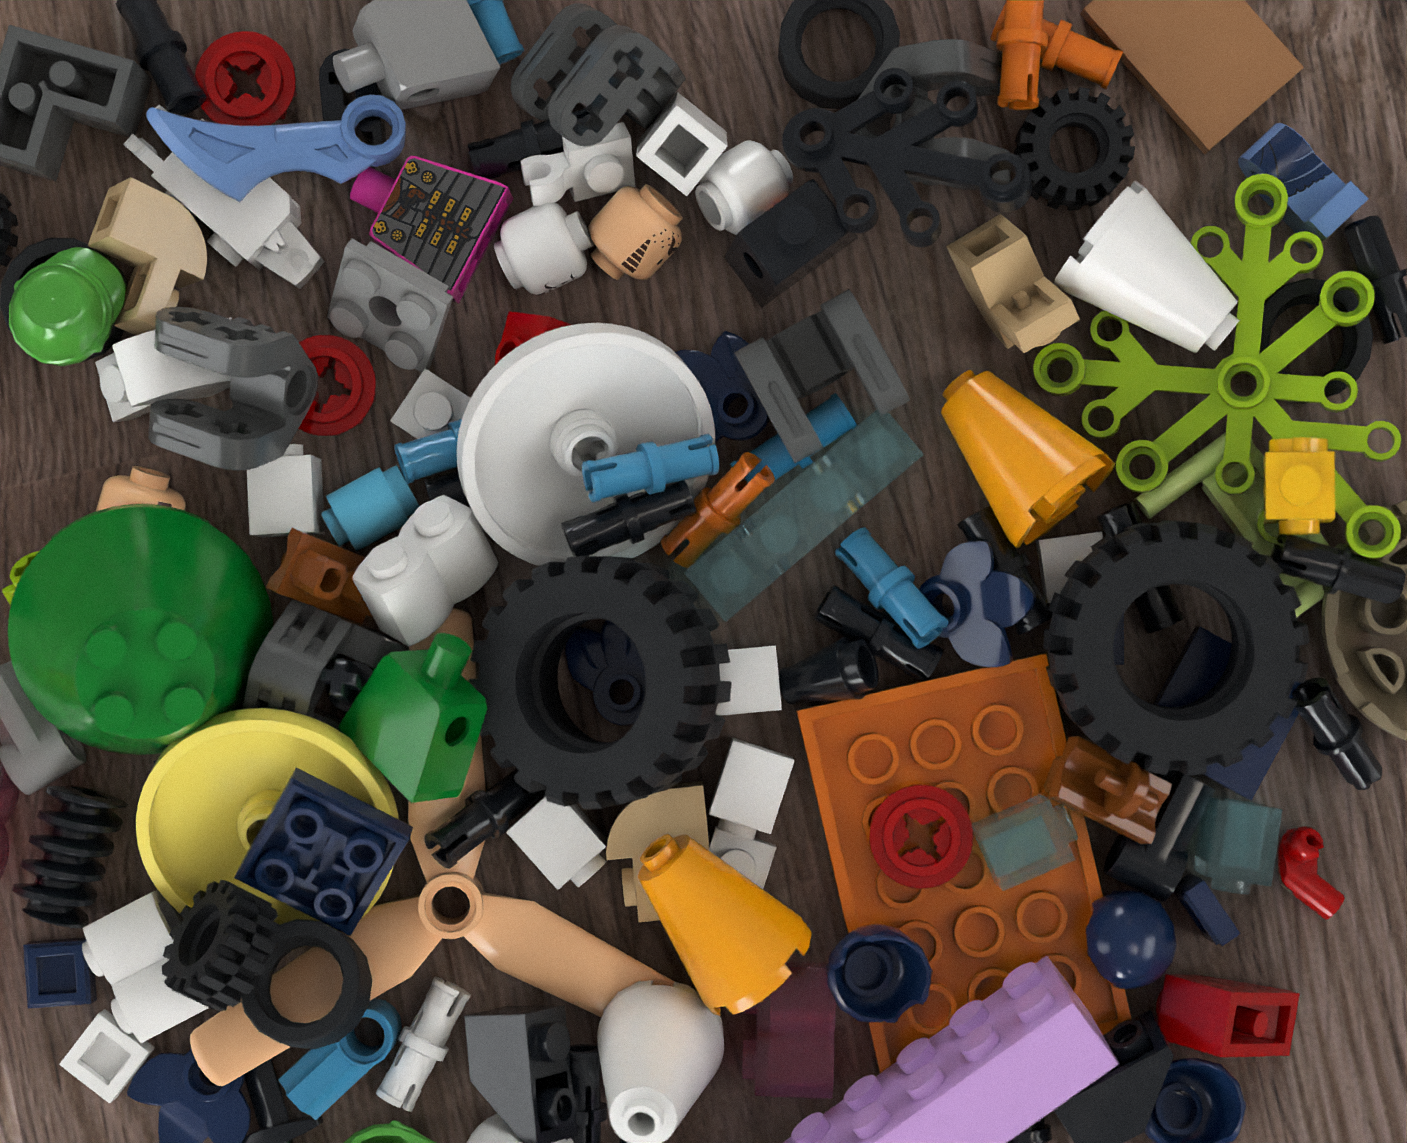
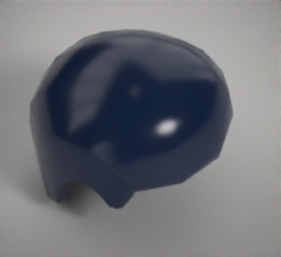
(1130, 939)
(878, 973)
(1197, 1104)

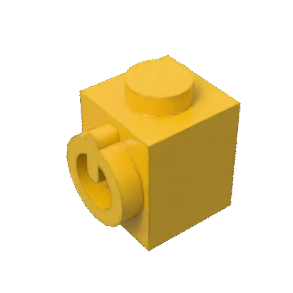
(1299, 485)

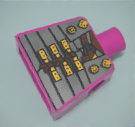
(434, 217)

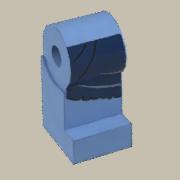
(1316, 195)

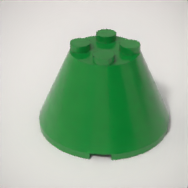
(137, 627)

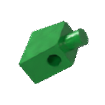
(420, 719)

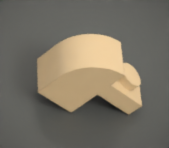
(158, 241)
(1010, 285)
(642, 821)

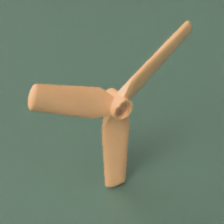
(401, 934)

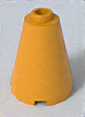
(1020, 455)
(720, 923)

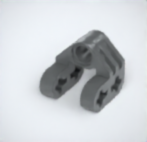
(931, 67)
(610, 76)
(813, 357)
(268, 387)
(297, 650)

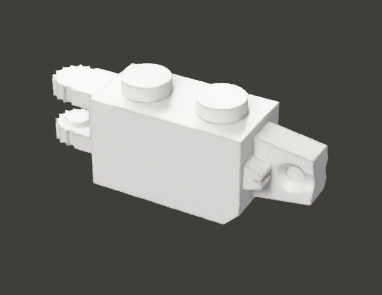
(256, 229)

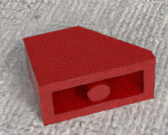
(1226, 1016)

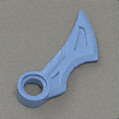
(244, 155)

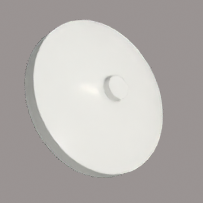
(567, 402)

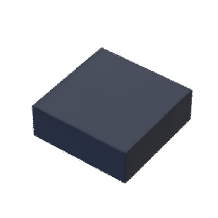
(1205, 910)
(58, 974)

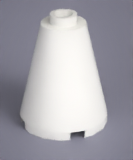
(1149, 274)
(656, 1057)

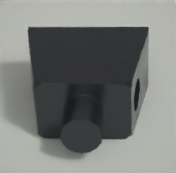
(788, 242)

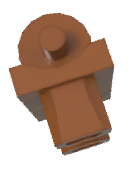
(320, 576)
(1107, 789)

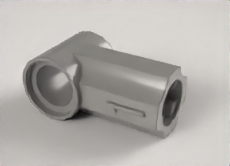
(32, 746)

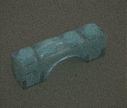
(803, 514)

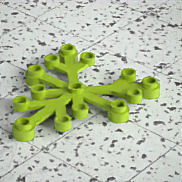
(1252, 283)

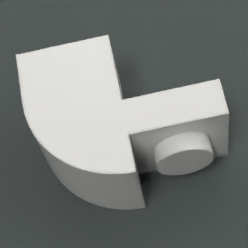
(142, 375)

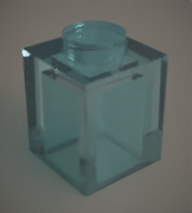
(1025, 840)
(1237, 844)

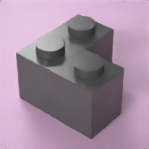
(57, 83)

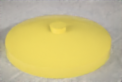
(220, 786)

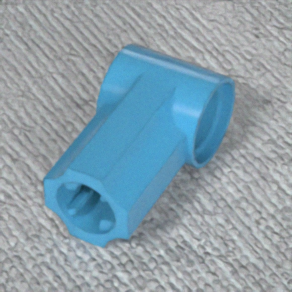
(332, 1070)

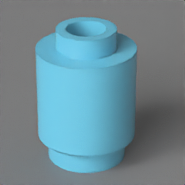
(369, 507)

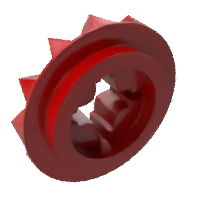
(246, 53)
(353, 372)
(951, 838)

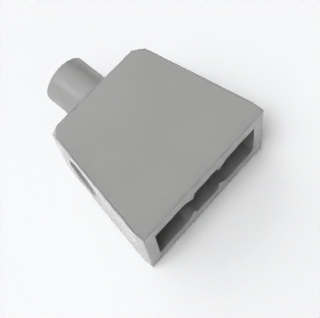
(418, 52)

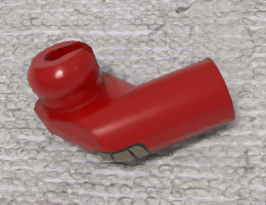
(1299, 871)

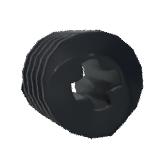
(70, 855)

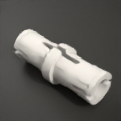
(423, 1044)

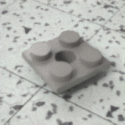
(389, 305)

